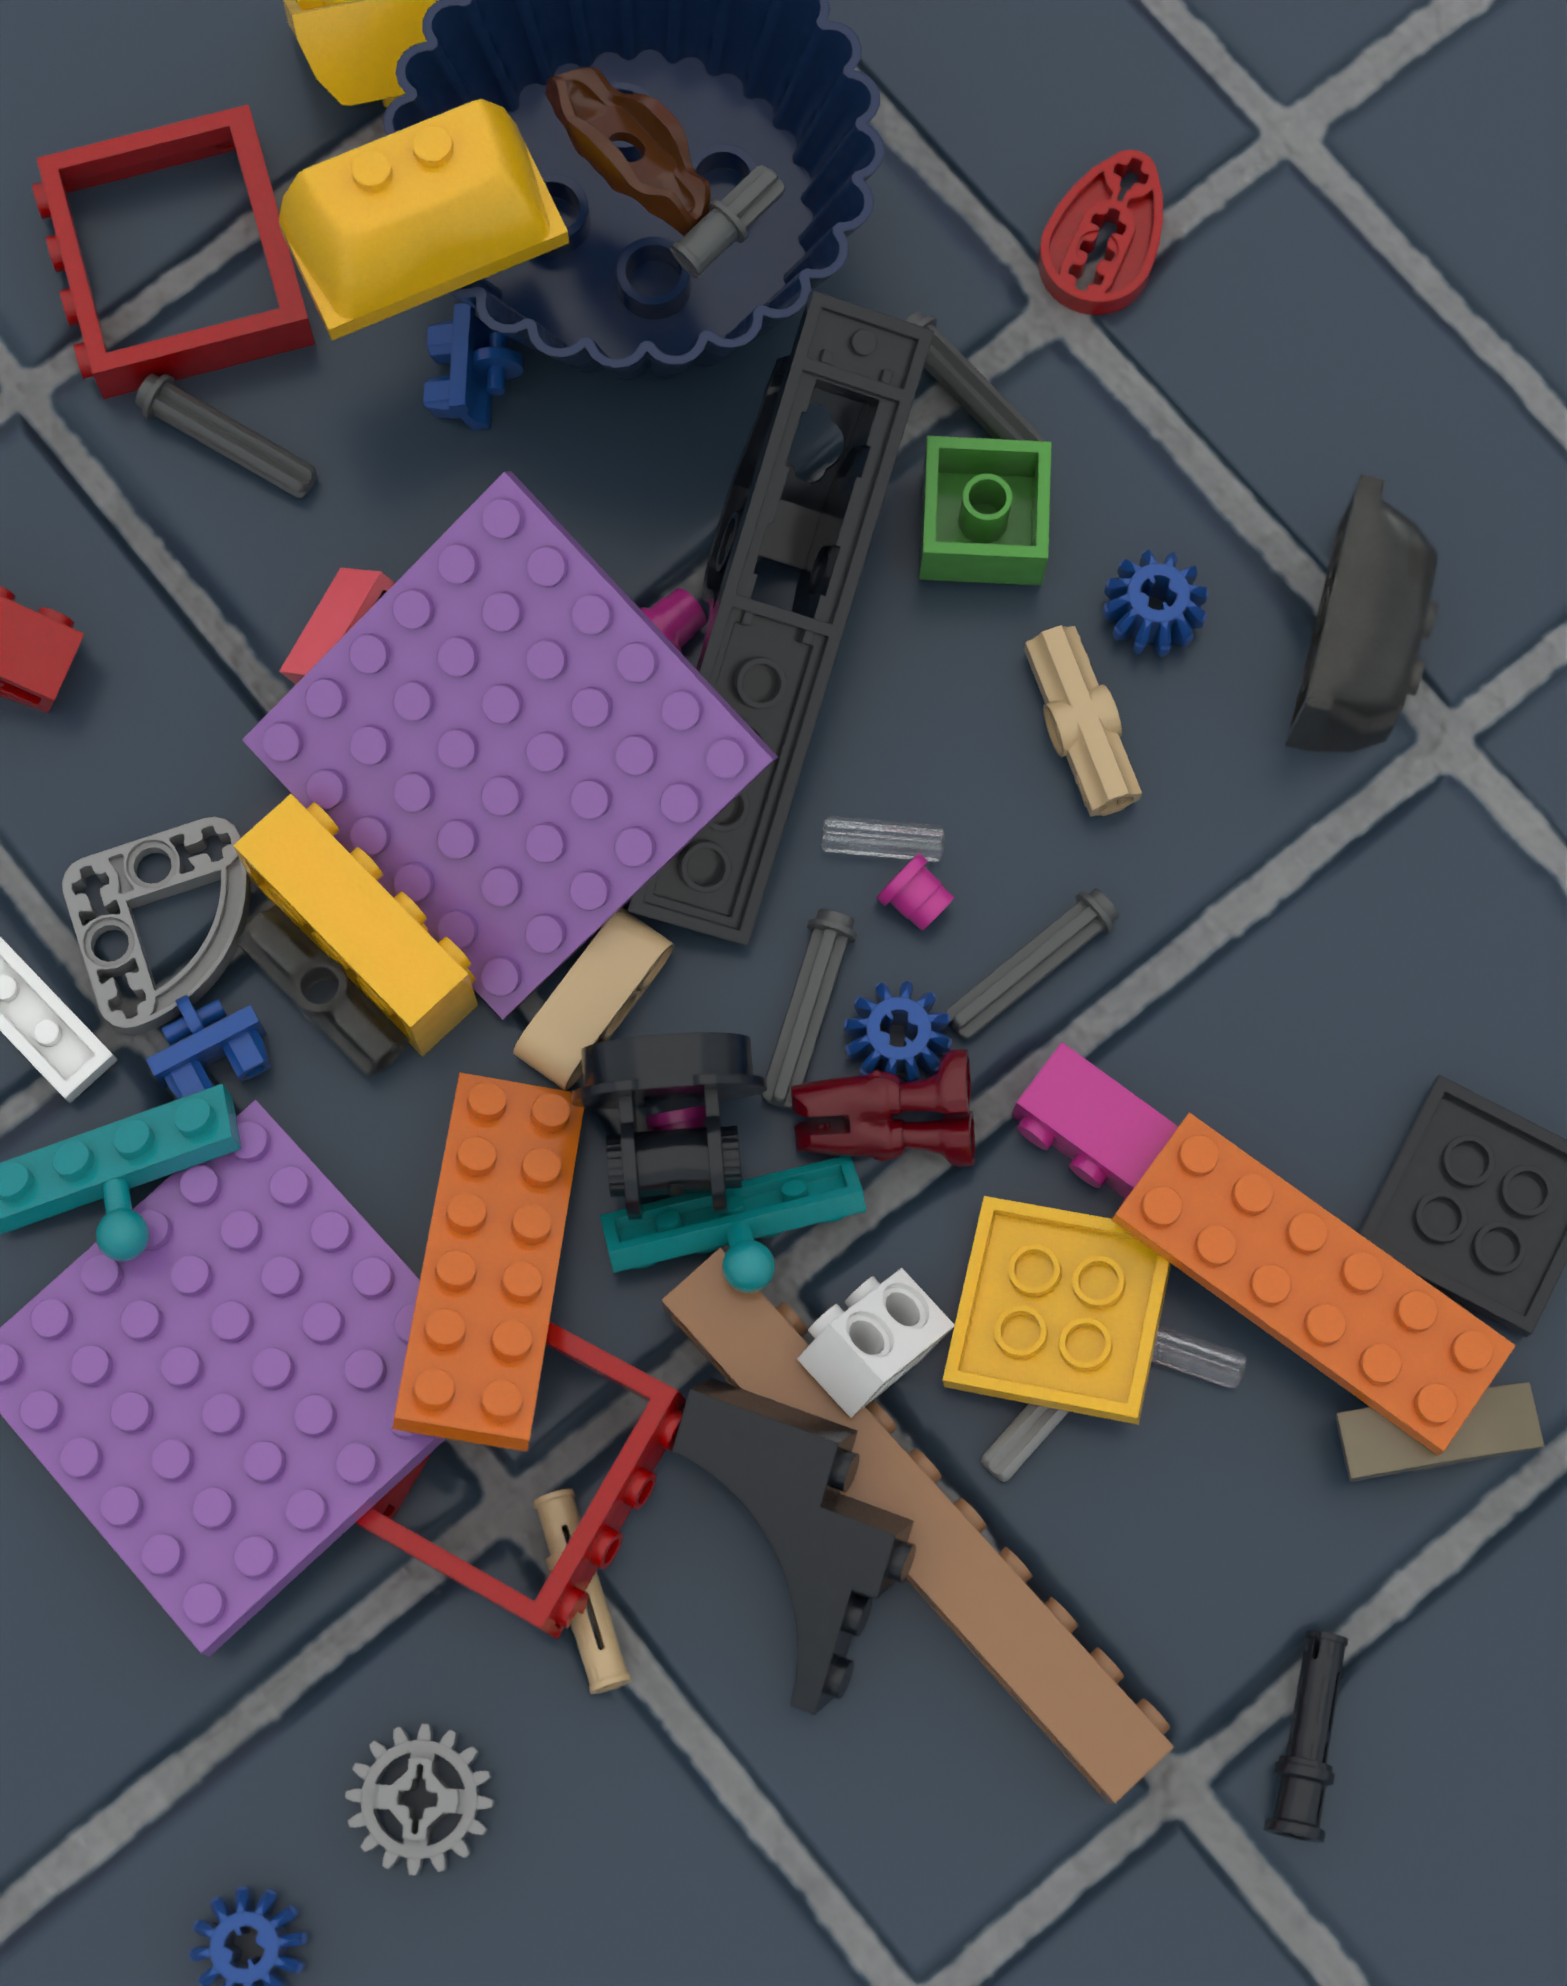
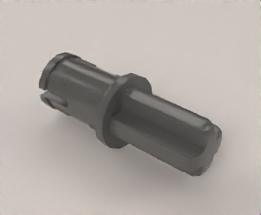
(728, 220)

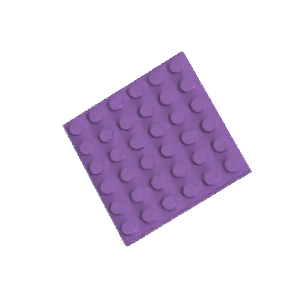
(510, 743)
(224, 1385)

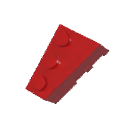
(34, 652)

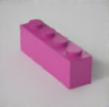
(1092, 1122)

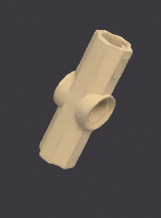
(1082, 721)

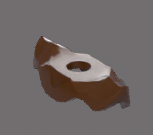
(600, 114)

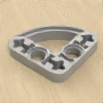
(128, 892)

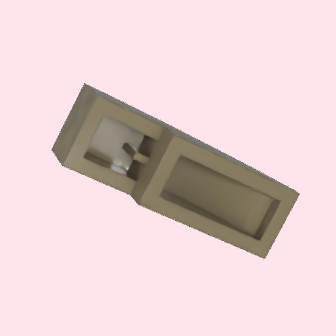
(1497, 1426)

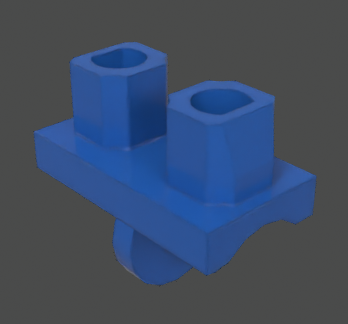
(477, 368)
(234, 1036)

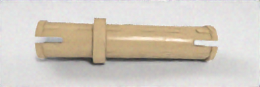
(605, 1666)

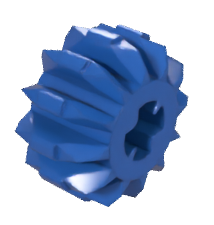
(1130, 600)
(918, 1025)
(270, 1936)

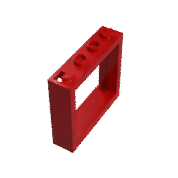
(195, 350)
(597, 1534)

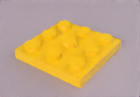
(1057, 1312)

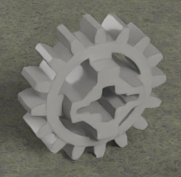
(390, 1797)

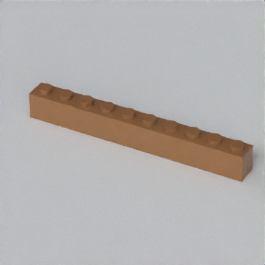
(954, 1567)

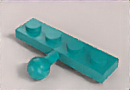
(115, 1160)
(761, 1209)

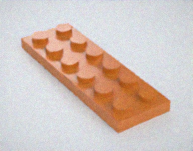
(490, 1264)
(1314, 1284)

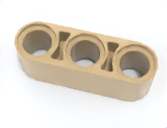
(593, 997)

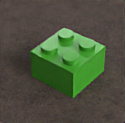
(985, 510)

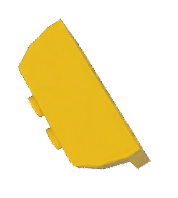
(357, 43)
(417, 216)

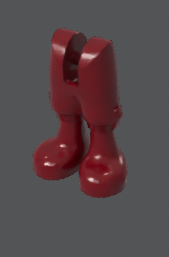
(868, 1111)

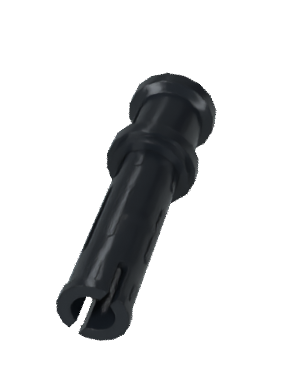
(1305, 1769)

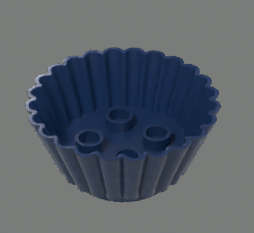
(749, 90)

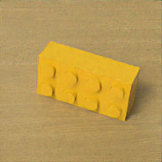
(358, 923)

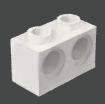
(874, 1340)

